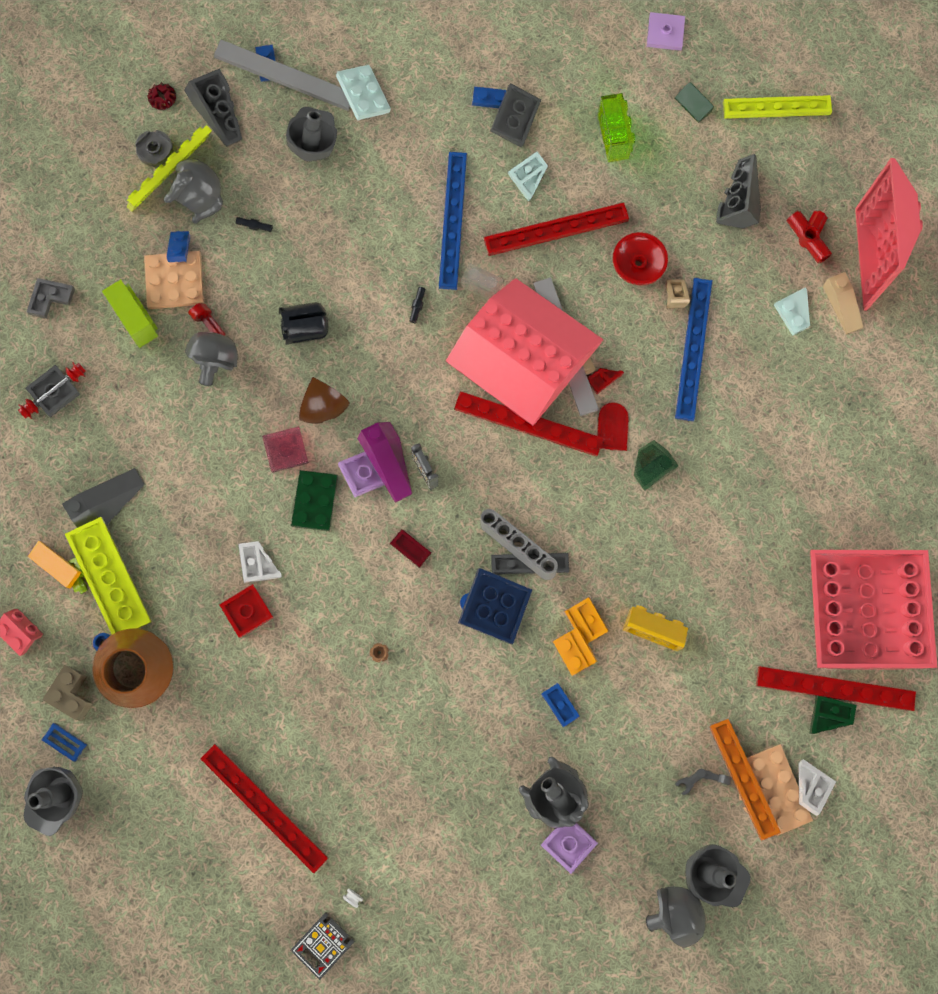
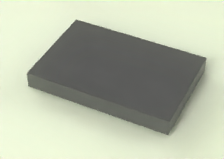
(515, 115)

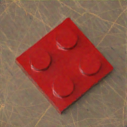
(246, 611)

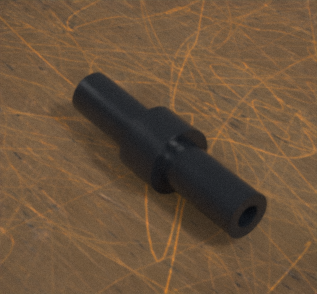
(254, 224)
(417, 305)

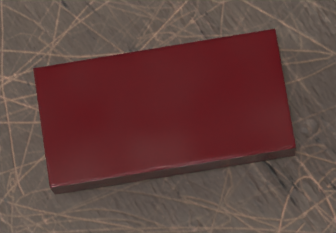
(410, 548)

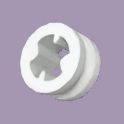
(352, 898)

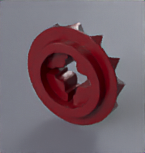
(158, 102)

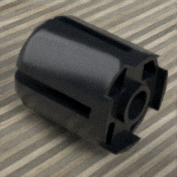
(303, 323)

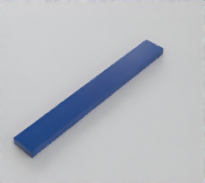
(452, 221)
(693, 349)

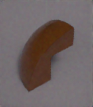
(321, 403)

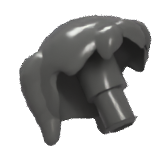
(196, 189)
(557, 796)

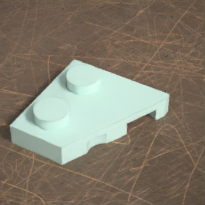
(528, 174)
(795, 311)

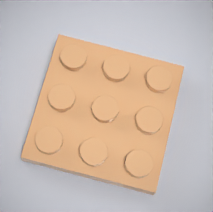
(173, 282)

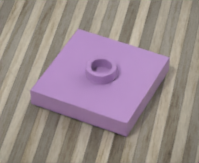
(665, 31)
(360, 474)
(569, 846)

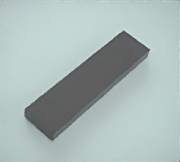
(512, 565)

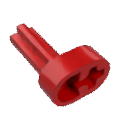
(201, 312)

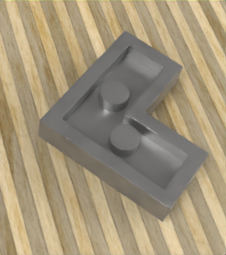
(47, 292)

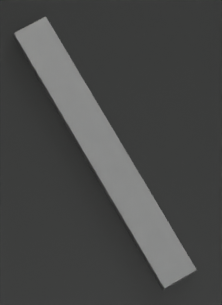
(281, 74)
(579, 383)

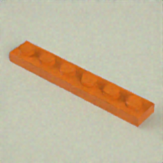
(745, 780)

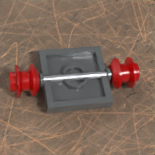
(52, 391)

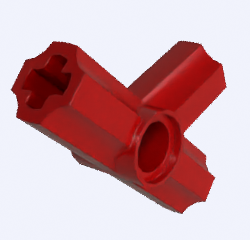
(811, 228)

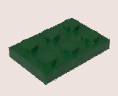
(314, 500)

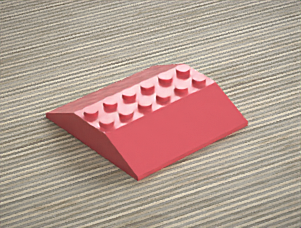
(886, 230)
(522, 350)
(873, 609)

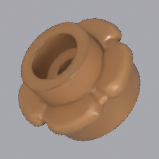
(374, 652)

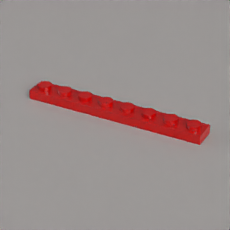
(556, 229)
(542, 428)
(836, 688)
(264, 808)

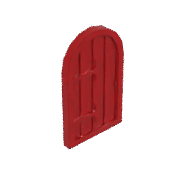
(613, 426)

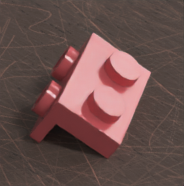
(18, 631)

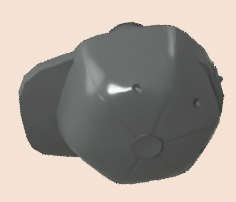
(311, 134)
(211, 352)
(51, 799)
(717, 876)
(679, 916)

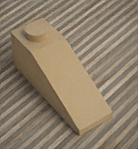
(844, 302)

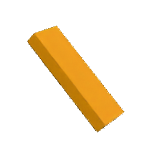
(54, 564)

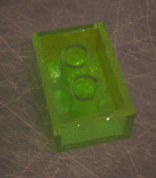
(615, 127)

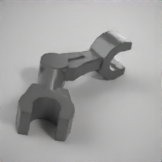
(699, 774)

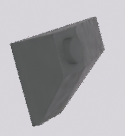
(213, 102)
(742, 202)
(104, 499)

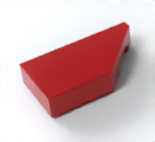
(603, 378)

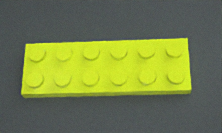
(164, 172)
(107, 576)

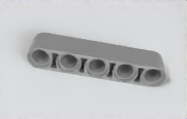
(523, 552)

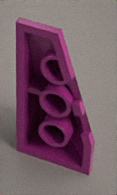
(386, 455)

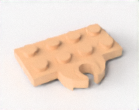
(779, 788)

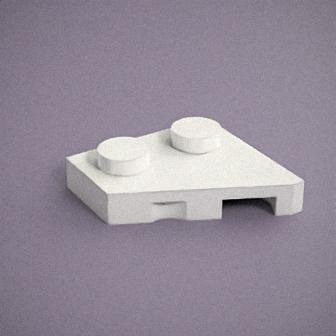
(256, 563)
(813, 787)

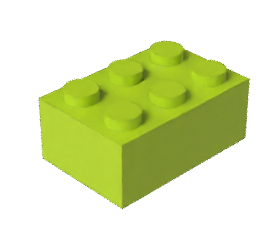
(131, 312)

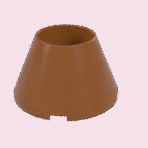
(157, 664)

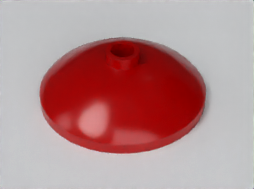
(641, 248)

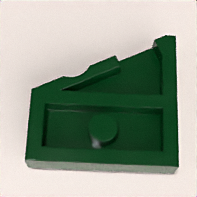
(831, 714)

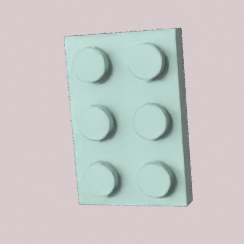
(363, 92)

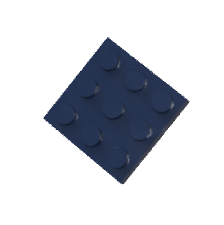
(495, 606)

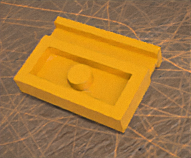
(587, 619)
(575, 651)

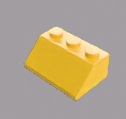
(656, 628)

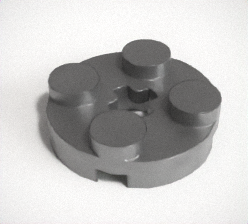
(149, 139)

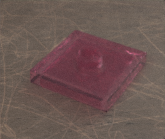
(285, 449)

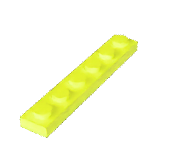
(777, 106)

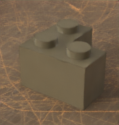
(64, 694)

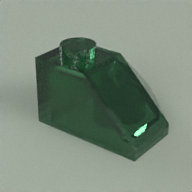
(653, 464)

